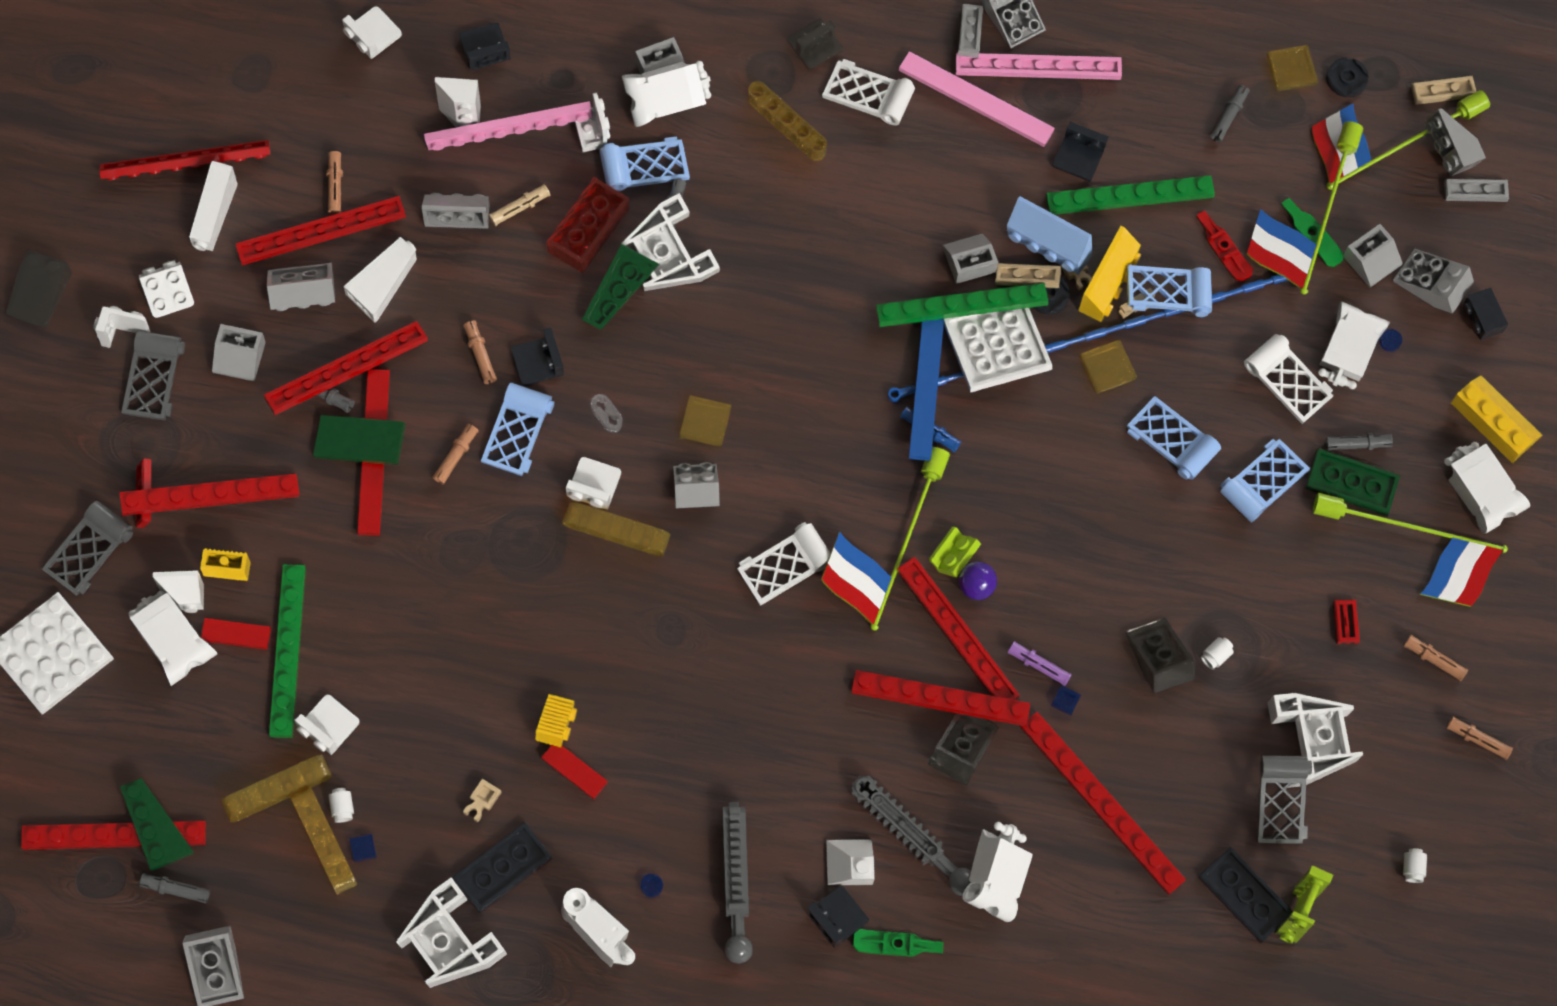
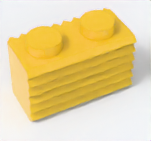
(225, 564)
(555, 720)

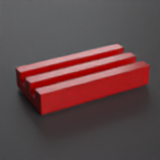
(1347, 639)

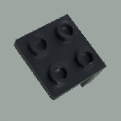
(485, 46)
(1080, 151)
(538, 359)
(837, 916)

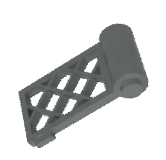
(159, 348)
(102, 522)
(1288, 771)

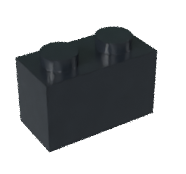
(1485, 313)

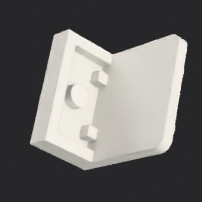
(371, 31)
(594, 131)
(166, 289)
(115, 318)
(593, 483)
(327, 724)

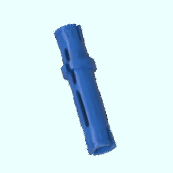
(939, 434)

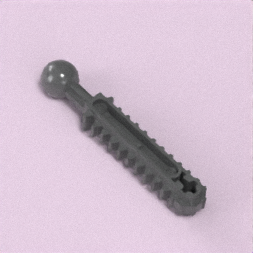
(909, 832)
(738, 947)

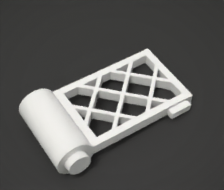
(894, 100)
(1271, 355)
(807, 544)

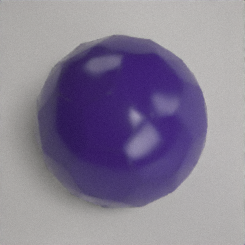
(977, 580)

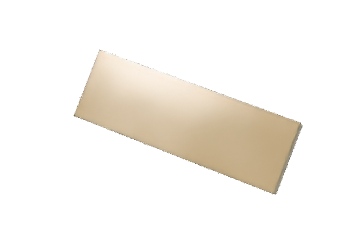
(1443, 90)
(1027, 275)

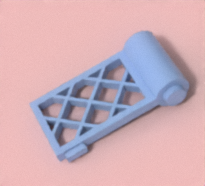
(618, 173)
(1197, 293)
(530, 404)
(1191, 459)
(1244, 496)

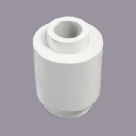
(1217, 653)
(341, 805)
(1415, 865)

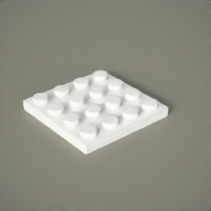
(997, 347)
(51, 653)

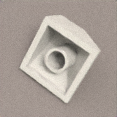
(183, 587)
(850, 862)

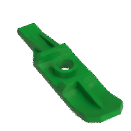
(1303, 222)
(883, 943)

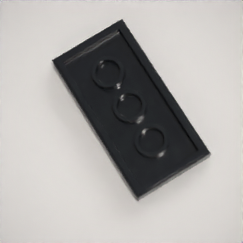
(502, 867)
(1245, 894)

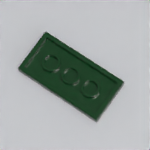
(359, 440)
(1352, 481)

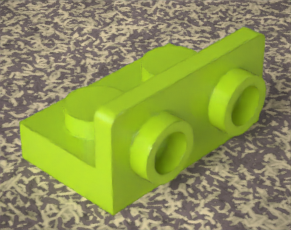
(954, 552)

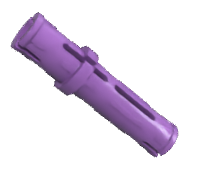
(1061, 676)

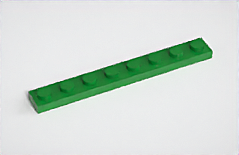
(1130, 195)
(962, 305)
(287, 651)

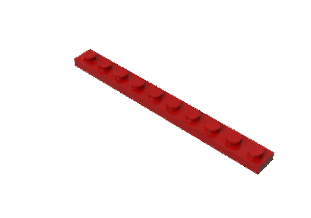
(1103, 803)

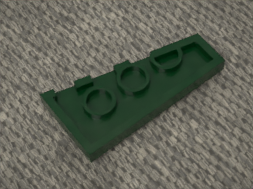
(620, 282)
(155, 829)

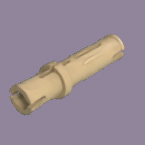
(527, 200)

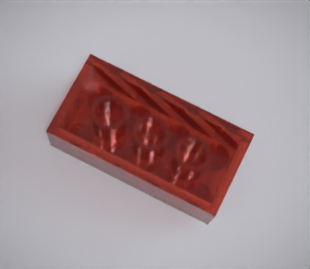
(588, 224)

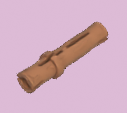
(334, 160)
(477, 343)
(460, 446)
(1435, 657)
(1470, 733)

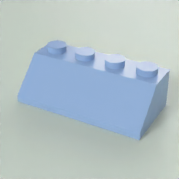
(1049, 236)

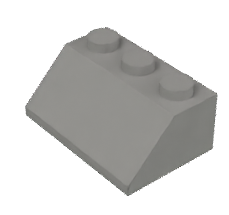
(456, 210)
(300, 286)

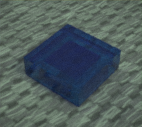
(1066, 700)
(363, 848)

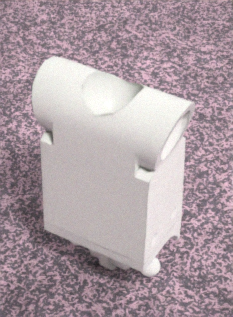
(666, 90)
(1351, 345)
(1484, 486)
(170, 636)
(998, 872)
(597, 927)

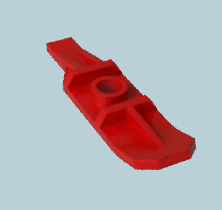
(1229, 256)

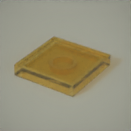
(1292, 68)
(1108, 366)
(705, 420)

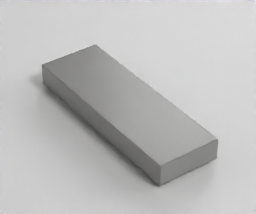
(970, 30)
(1476, 190)

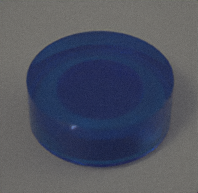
(1391, 340)
(651, 885)

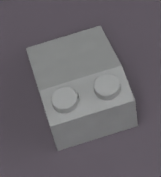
(213, 966)

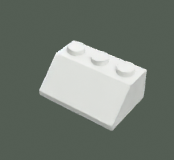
(459, 100)

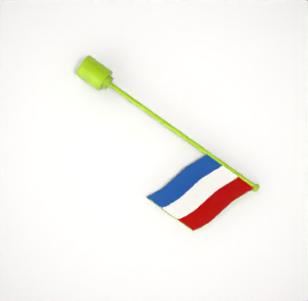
(1328, 131)
(1286, 249)
(1460, 568)
(857, 576)

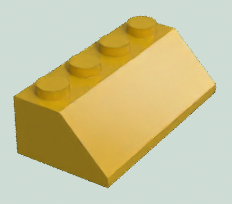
(1110, 275)
(1496, 418)

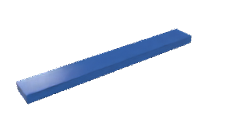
(926, 390)

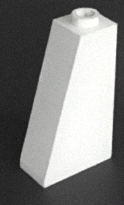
(213, 206)
(381, 279)

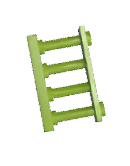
(1307, 890)

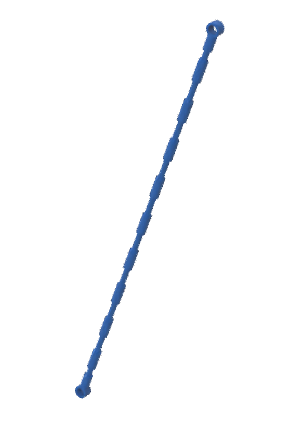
(1103, 331)

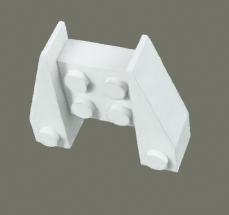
(661, 243)
(1319, 731)
(442, 940)

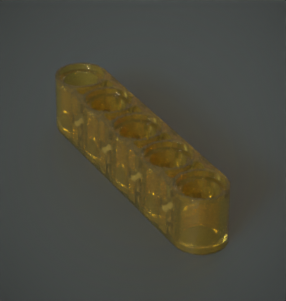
(790, 129)
(616, 529)
(276, 788)
(324, 841)

